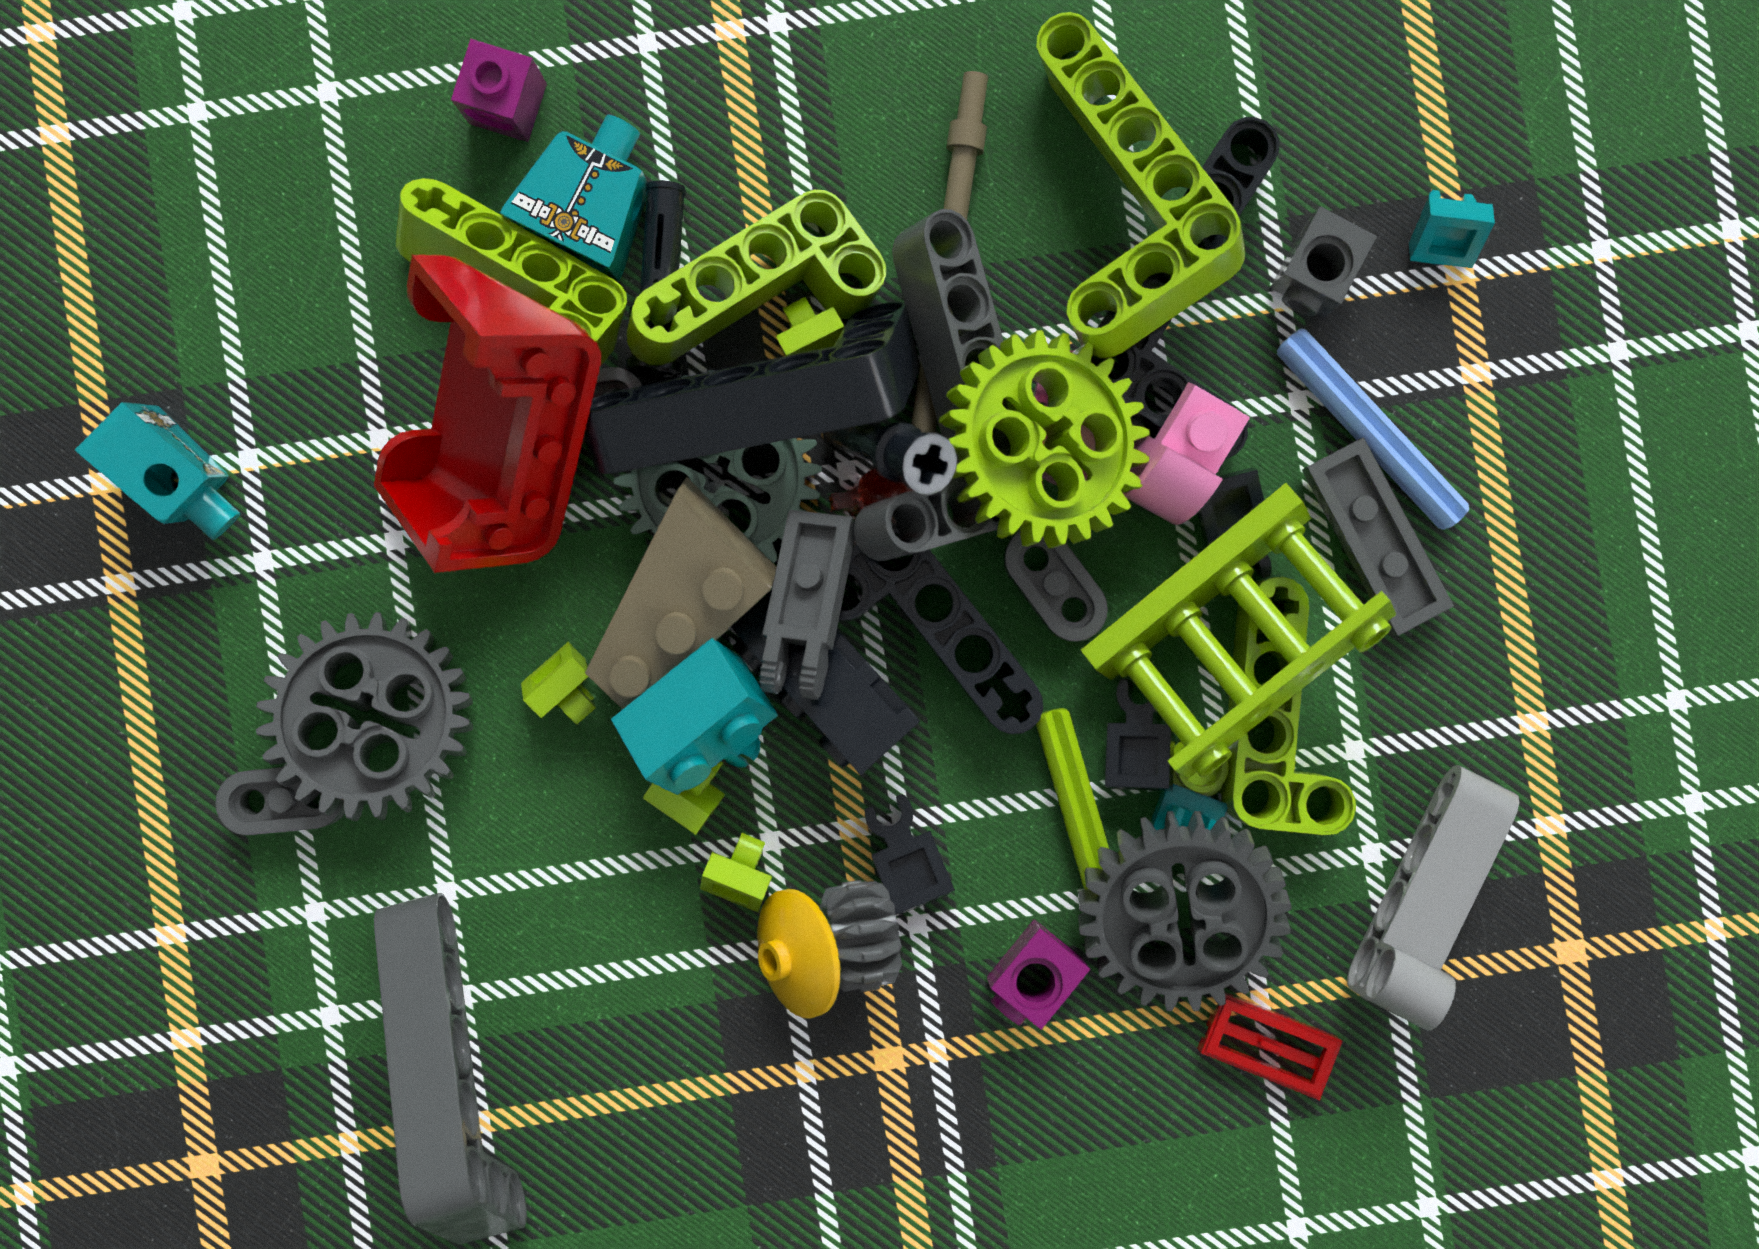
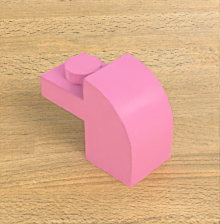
(1186, 455)

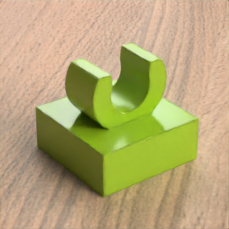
(807, 330)
(560, 683)
(691, 806)
(736, 877)

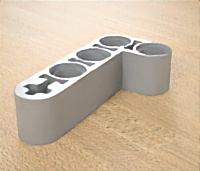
(1431, 899)

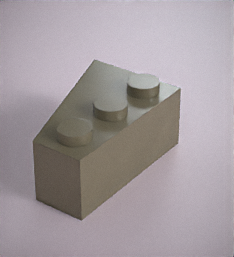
(685, 591)

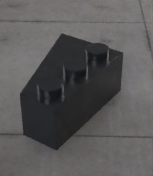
(856, 707)

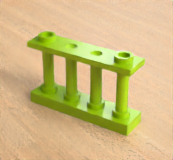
(1227, 570)

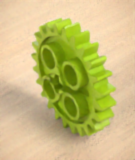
(1076, 397)

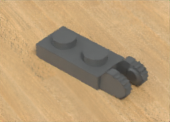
(806, 598)

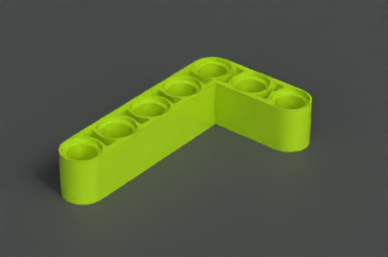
(1148, 177)

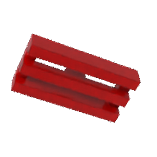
(1219, 1023)

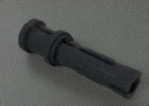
(660, 258)
(900, 453)

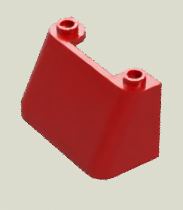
(504, 426)

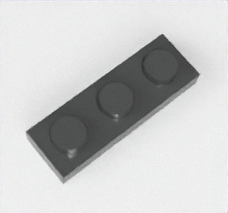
(1377, 535)

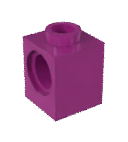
(499, 90)
(1040, 947)

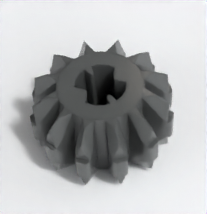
(864, 934)

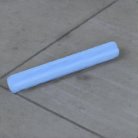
(1365, 419)

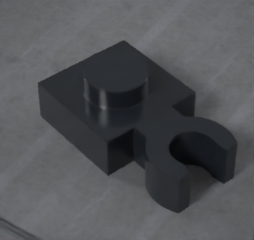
(1230, 502)
(1139, 748)
(910, 865)

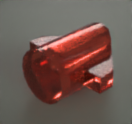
(865, 491)

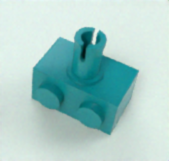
(695, 719)

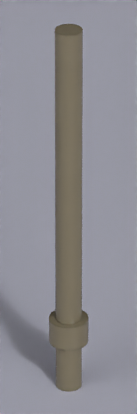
(965, 142)

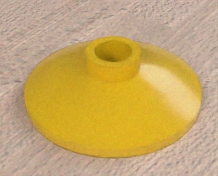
(798, 953)

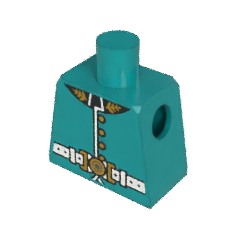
(585, 196)
(140, 453)

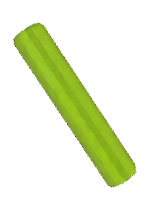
(1072, 788)

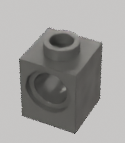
(1337, 242)

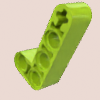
(449, 223)
(749, 286)
(1276, 763)

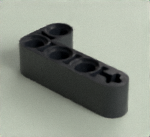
(945, 635)

